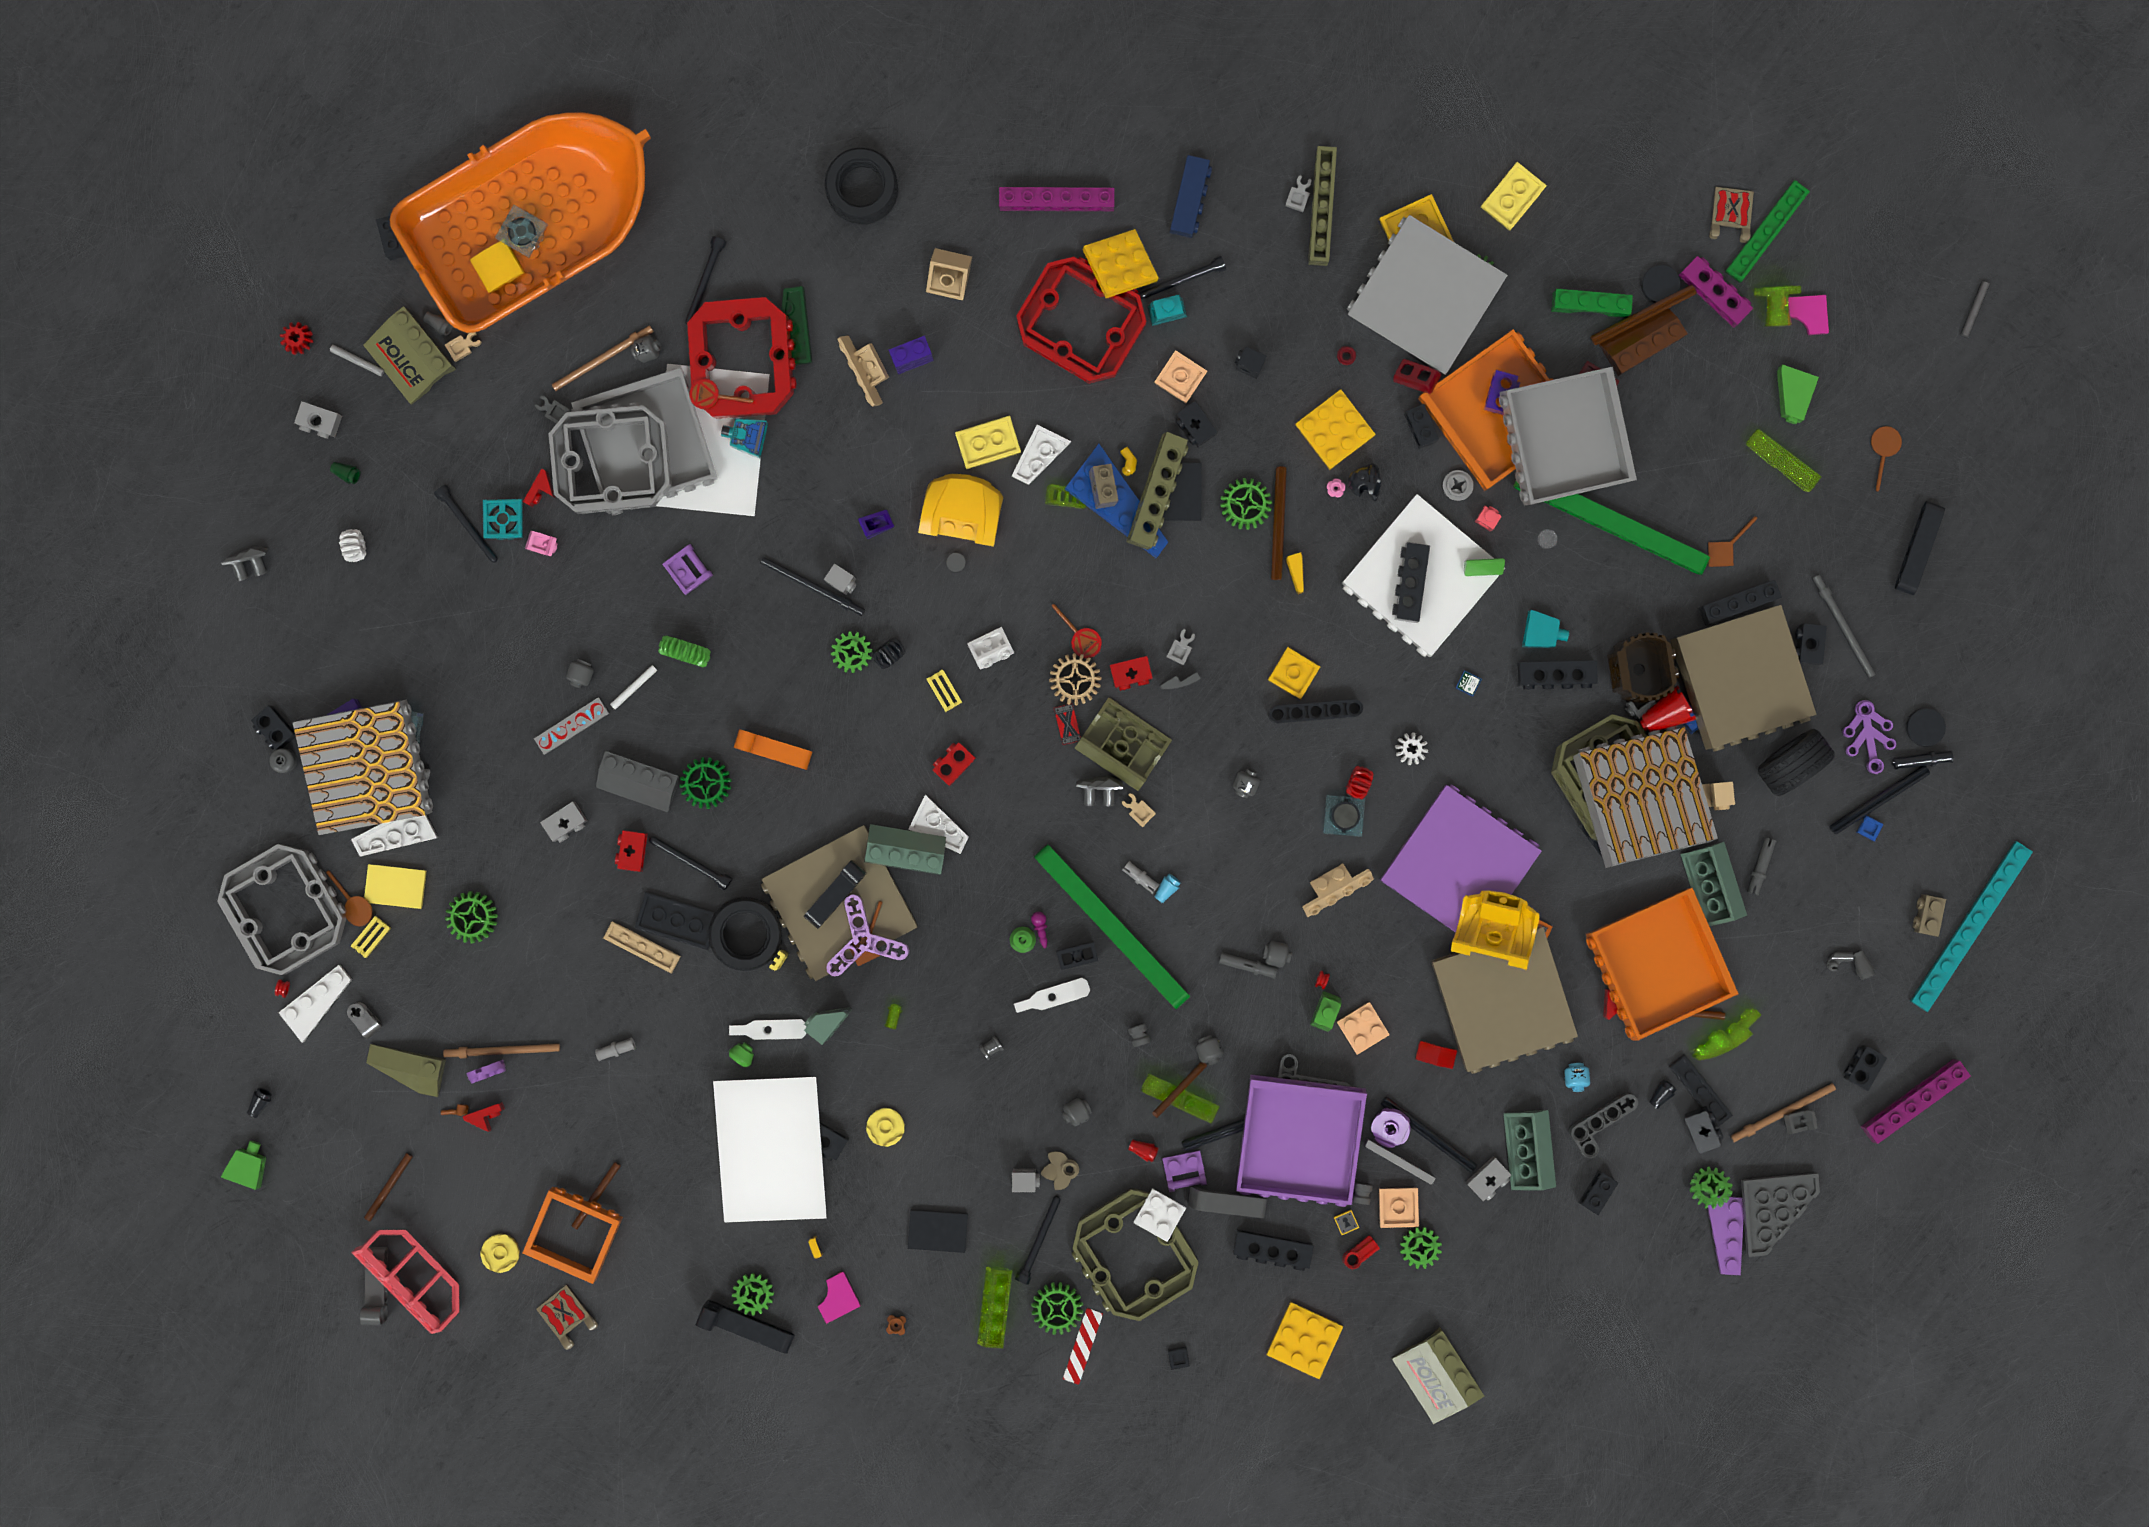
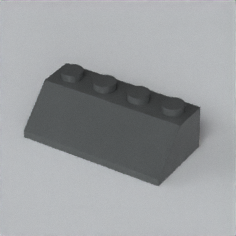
(637, 781)

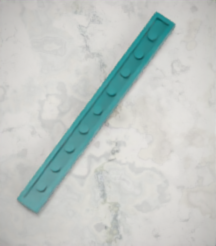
(1971, 926)

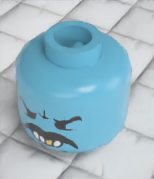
(1577, 1077)

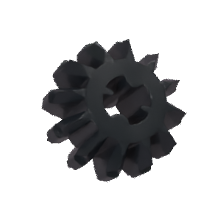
(888, 653)

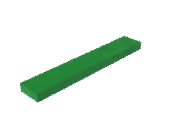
(1767, 231)

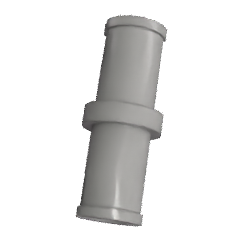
(1140, 877)
(615, 1049)

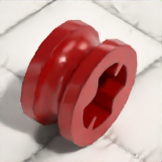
(1322, 980)
(282, 988)

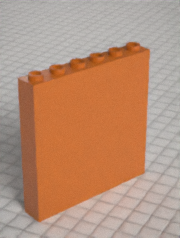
(1460, 402)
(1661, 964)

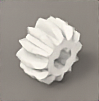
(352, 545)
(1413, 742)

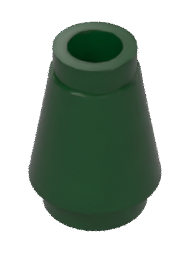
(347, 473)

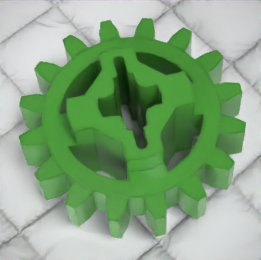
(849, 660)
(1715, 1181)
(1411, 1249)
(756, 1302)

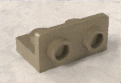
(1929, 915)

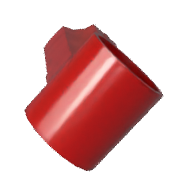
(1362, 1251)

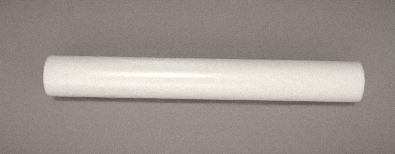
(633, 687)

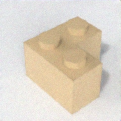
(1719, 795)

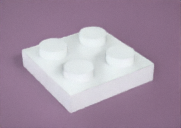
(1159, 1215)

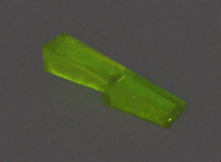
(1783, 460)

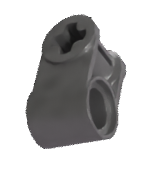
(365, 1022)

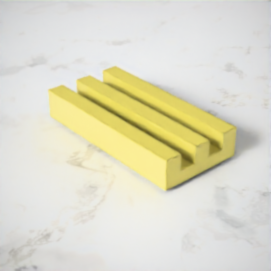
(936, 677)
(369, 938)
(779, 960)

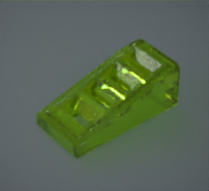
(1049, 497)

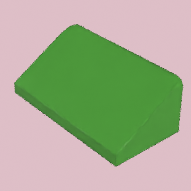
(1484, 567)

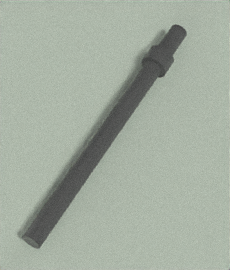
(1825, 593)

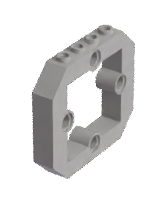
(564, 475)
(238, 918)

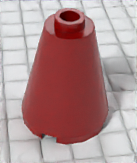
(1667, 712)

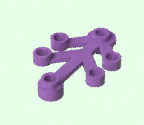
(1869, 734)

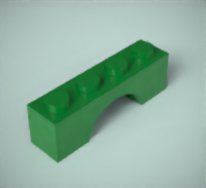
(1585, 301)

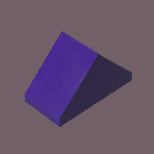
(876, 523)

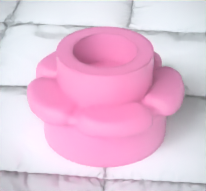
(1332, 492)

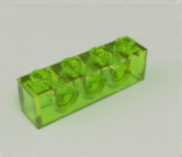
(994, 1307)

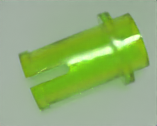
(893, 1016)

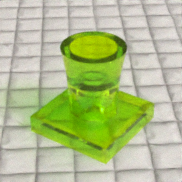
(1777, 303)

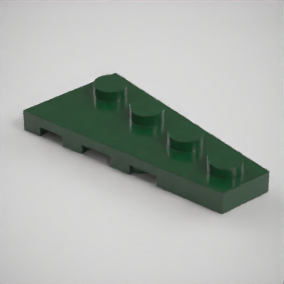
(795, 308)

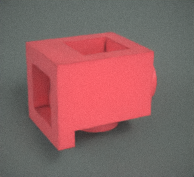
(1488, 518)

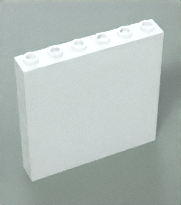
(1447, 590)

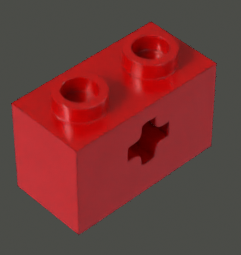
(1120, 670)
(636, 860)

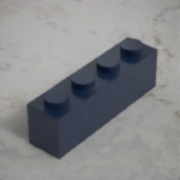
(1190, 195)

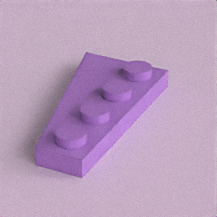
(1728, 1234)

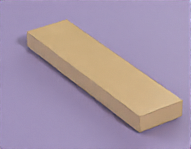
(642, 947)

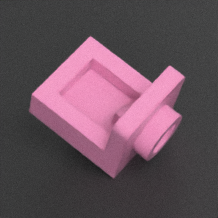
(541, 543)

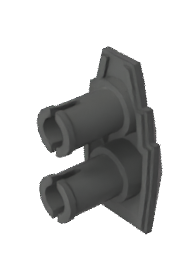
(253, 554)
(1106, 783)

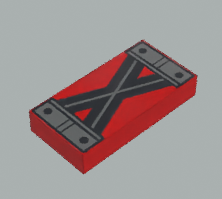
(1067, 724)

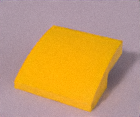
(497, 266)

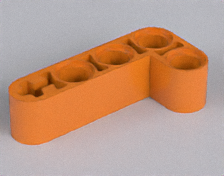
(772, 749)

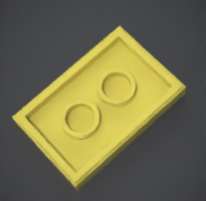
(1513, 196)
(988, 442)
(395, 886)

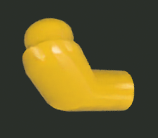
(1131, 461)

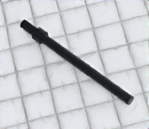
(845, 603)

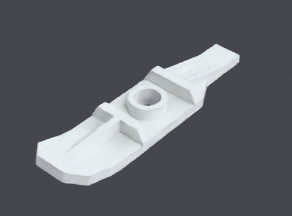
(1064, 993)
(780, 1029)

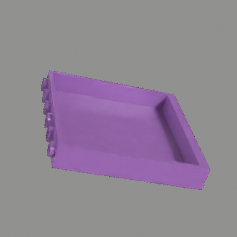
(1458, 854)
(1301, 1140)

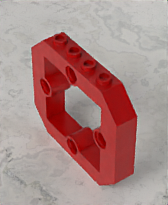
(1035, 305)
(752, 310)

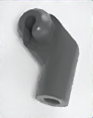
(1836, 958)

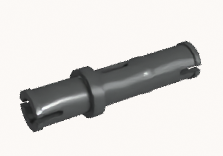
(1759, 874)
(1248, 965)

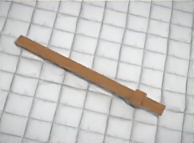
(602, 358)
(464, 1052)
(1750, 1130)

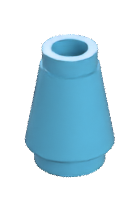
(1167, 887)

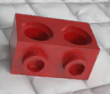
(957, 767)

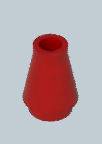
(1144, 1150)

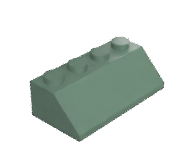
(905, 849)
(1714, 883)
(824, 1024)
(1529, 1150)

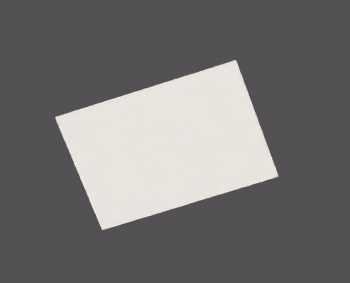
(736, 471)
(770, 1149)

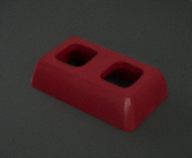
(1412, 380)

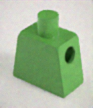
(1326, 1011)
(246, 1167)

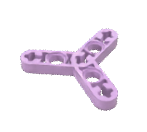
(863, 931)

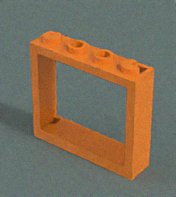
(560, 1262)

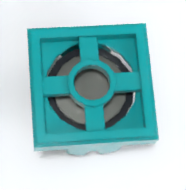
(503, 519)

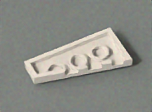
(394, 835)
(309, 1008)

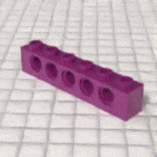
(1055, 199)
(1915, 1101)

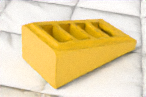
(1296, 570)

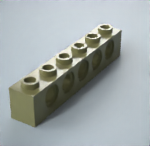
(1322, 206)
(1137, 535)

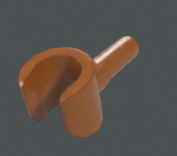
(462, 1109)

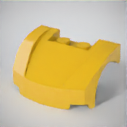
(961, 508)
(1496, 927)

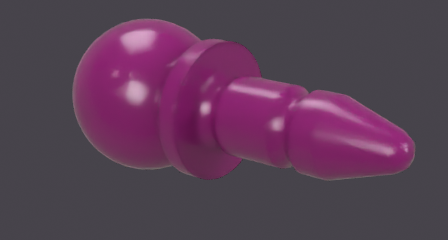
(1038, 920)

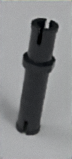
(1923, 760)

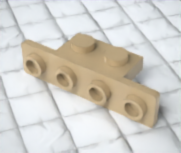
(866, 367)
(1335, 886)

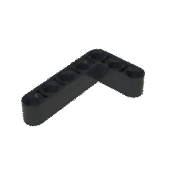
(746, 1326)

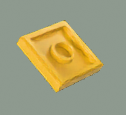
(1294, 673)

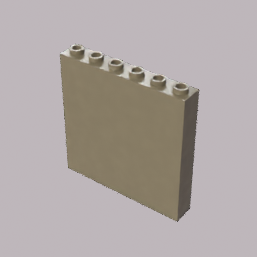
(1743, 678)
(805, 880)
(1504, 1008)

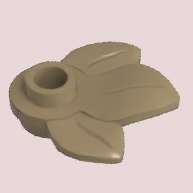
(1057, 1170)

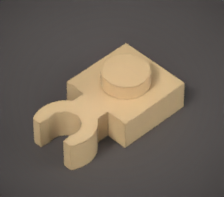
(460, 347)
(1140, 812)

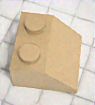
(948, 274)

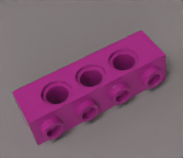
(1734, 315)

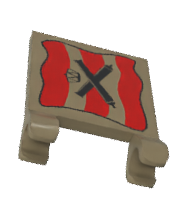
(1733, 210)
(564, 1313)

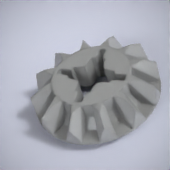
(1466, 488)

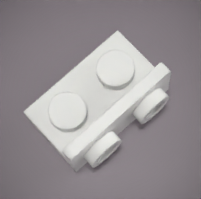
(990, 648)

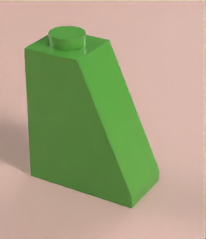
(1795, 393)

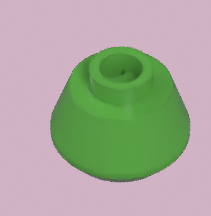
(1026, 934)
(742, 1054)

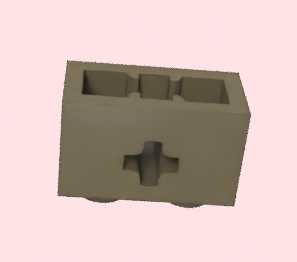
(1103, 486)

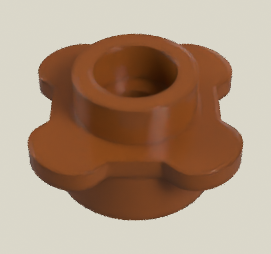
(896, 1330)

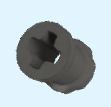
(991, 1047)

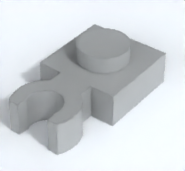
(1298, 196)
(1179, 650)

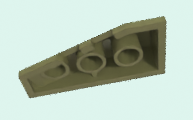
(412, 1069)

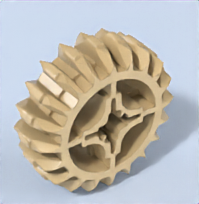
(1075, 662)

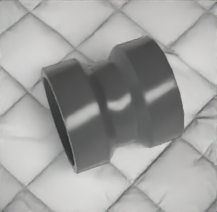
(1138, 1035)
(1362, 1193)

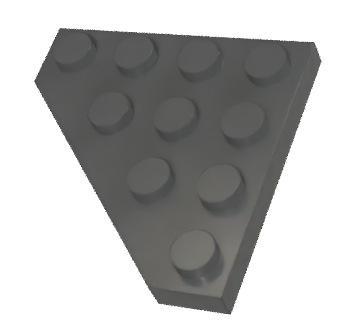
(1772, 1207)

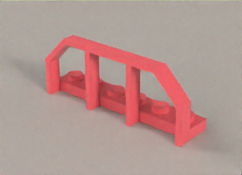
(404, 1294)

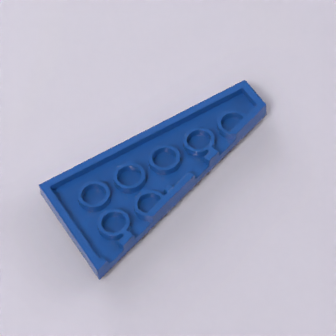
(1120, 515)

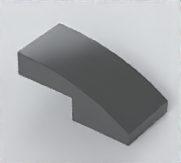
(1175, 683)

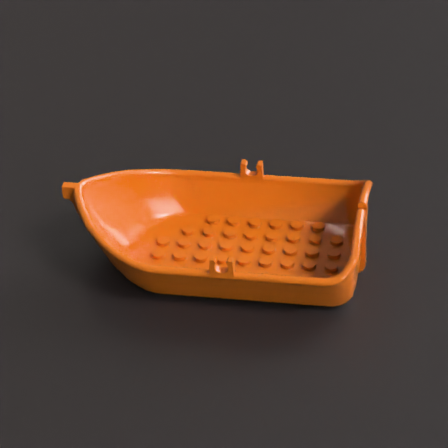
(564, 169)

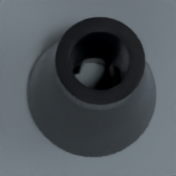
(1662, 1094)
(258, 1102)

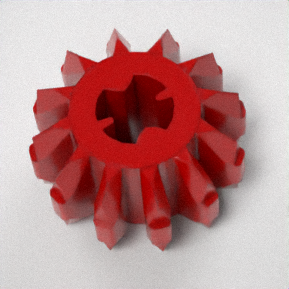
(290, 344)
(1359, 782)

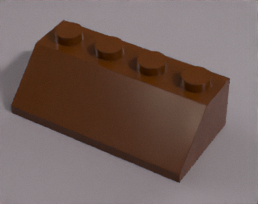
(1642, 341)

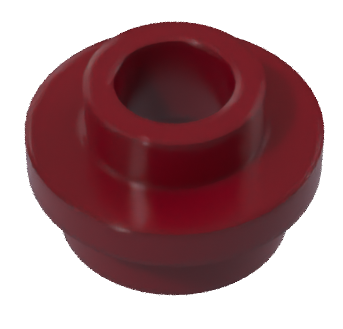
(1346, 349)

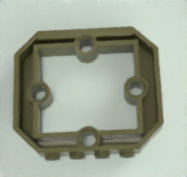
(1564, 771)
(1147, 1302)

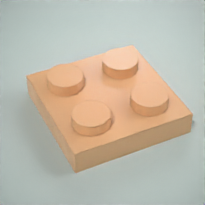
(1180, 377)
(1363, 1028)
(1398, 1207)

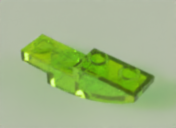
(1722, 1042)
(1185, 1101)

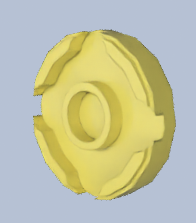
(885, 1127)
(500, 1253)

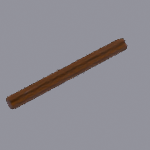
(1643, 315)
(1278, 527)

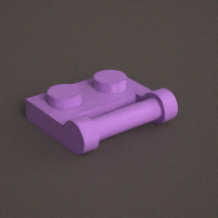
(681, 572)
(1183, 1164)

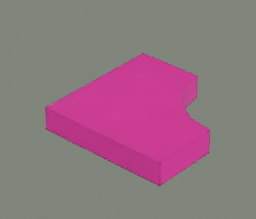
(1811, 312)
(839, 1298)

